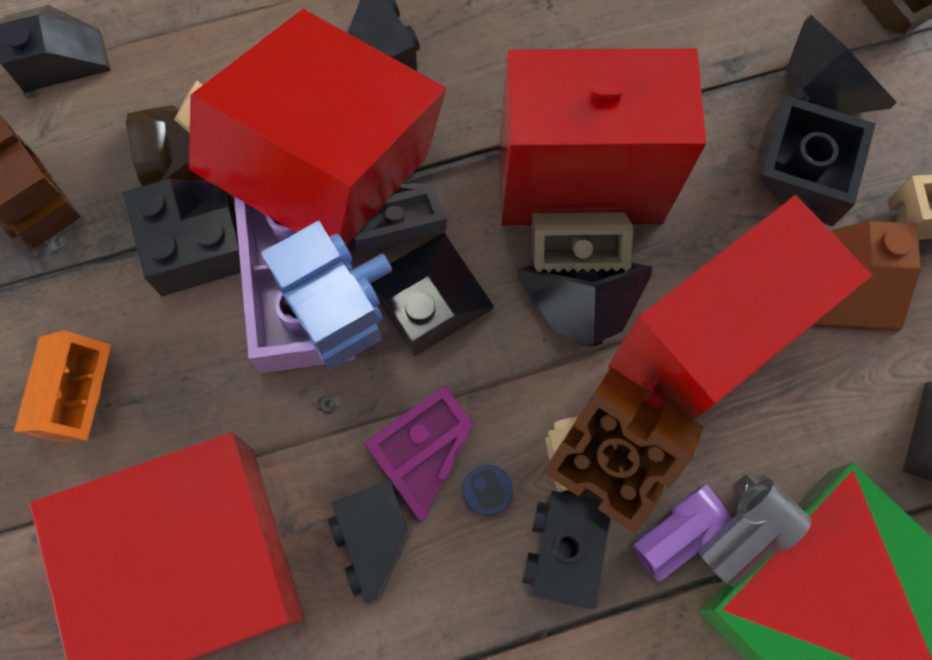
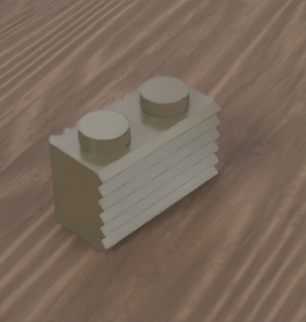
(581, 241)

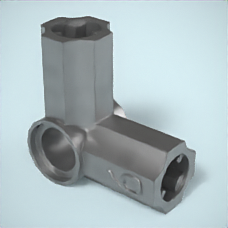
(764, 523)

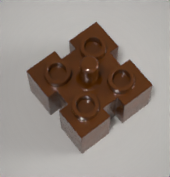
(29, 196)
(624, 450)

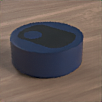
(487, 490)

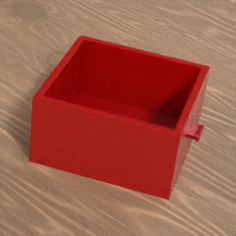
(313, 126)
(598, 131)
(738, 311)
(167, 558)

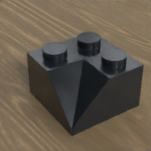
(814, 156)
(183, 233)

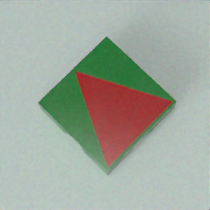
(844, 590)

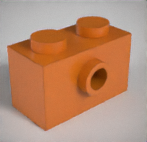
(63, 387)

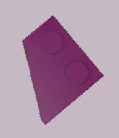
(422, 448)

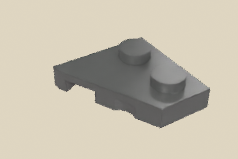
(405, 216)

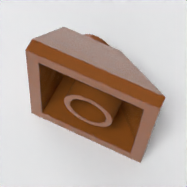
(893, 259)

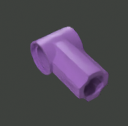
(682, 533)

